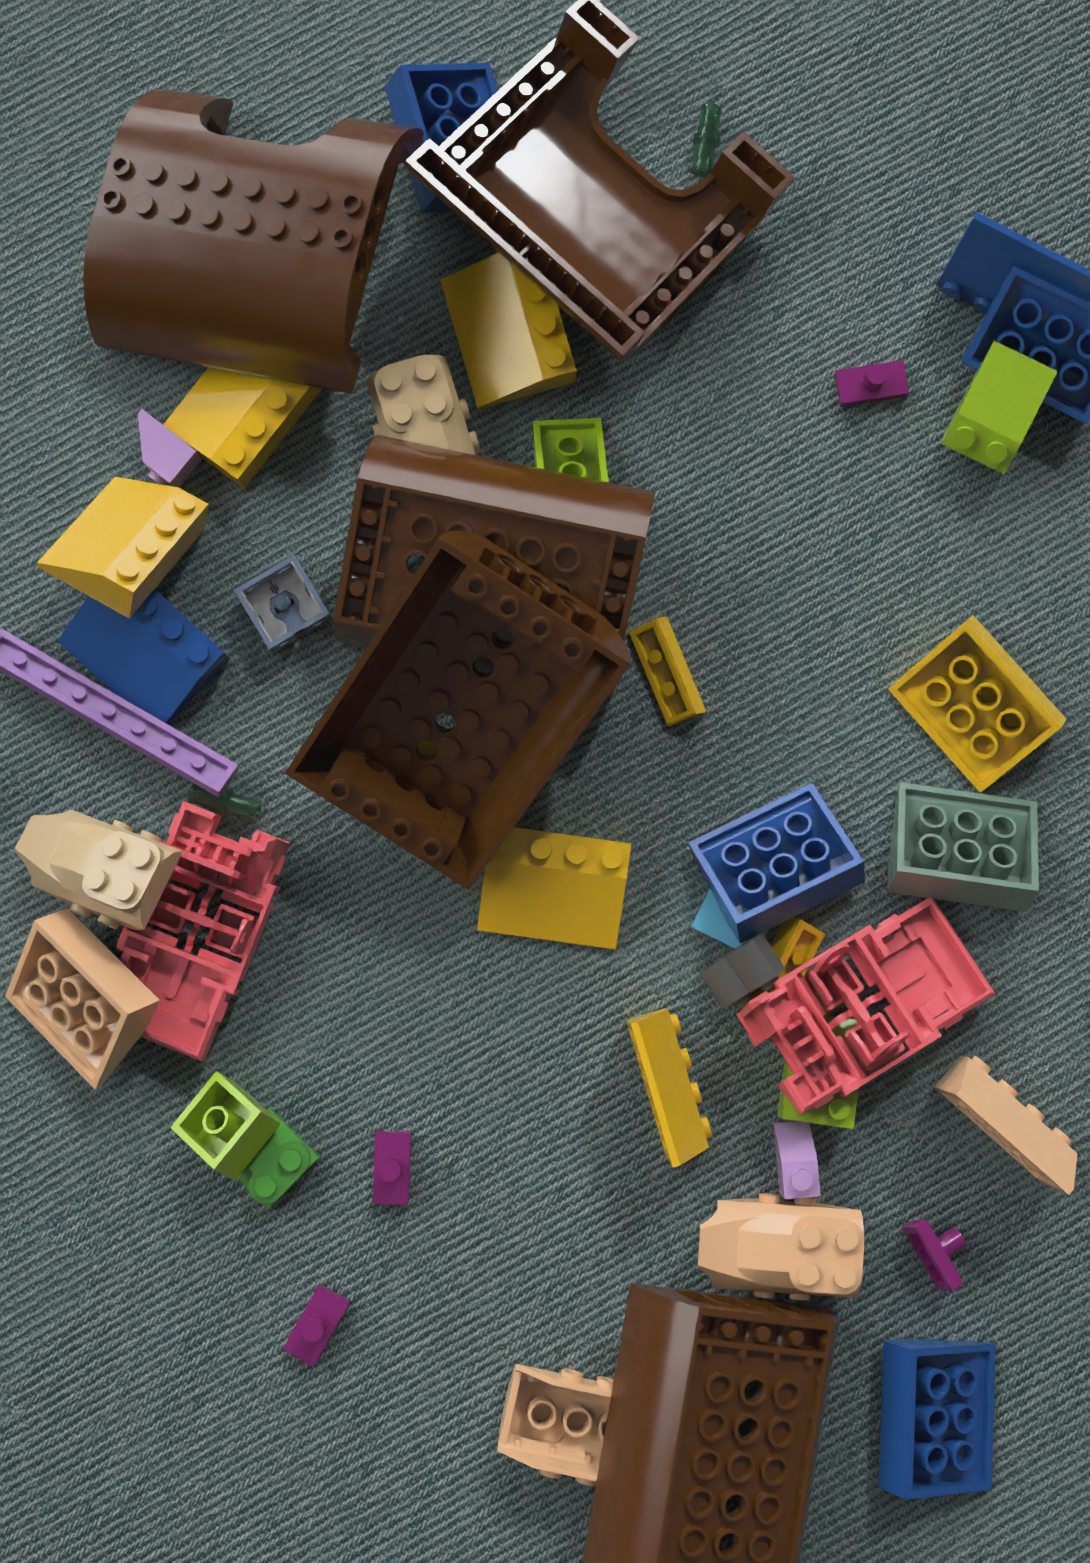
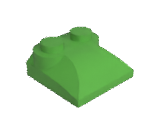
(277, 1164)

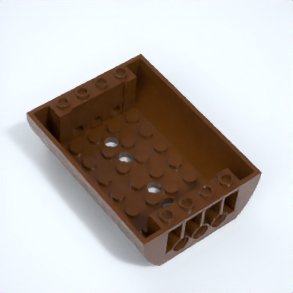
(552, 521)
(508, 722)
(675, 1422)

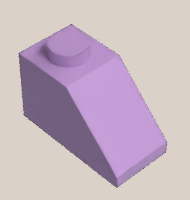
(165, 453)
(796, 1160)

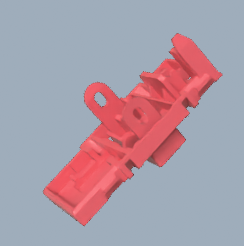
(919, 974)
(194, 986)

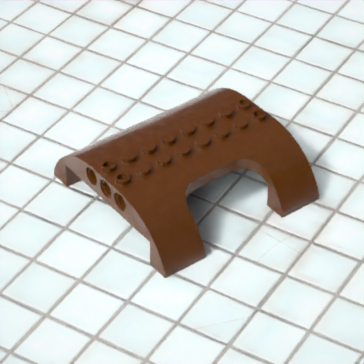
(578, 208)
(236, 243)

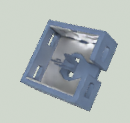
(275, 590)

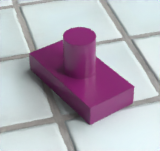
(871, 383)
(392, 1167)
(935, 1252)
(316, 1325)

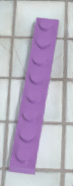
(115, 715)

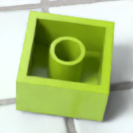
(225, 1125)

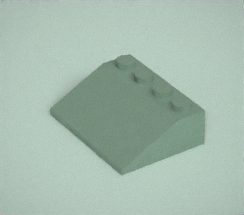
(964, 847)

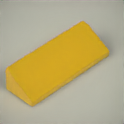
(667, 671)
(794, 945)

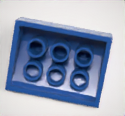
(438, 102)
(988, 254)
(1046, 327)
(148, 660)
(777, 862)
(936, 1417)

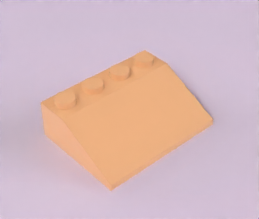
(80, 996)
(1009, 1123)

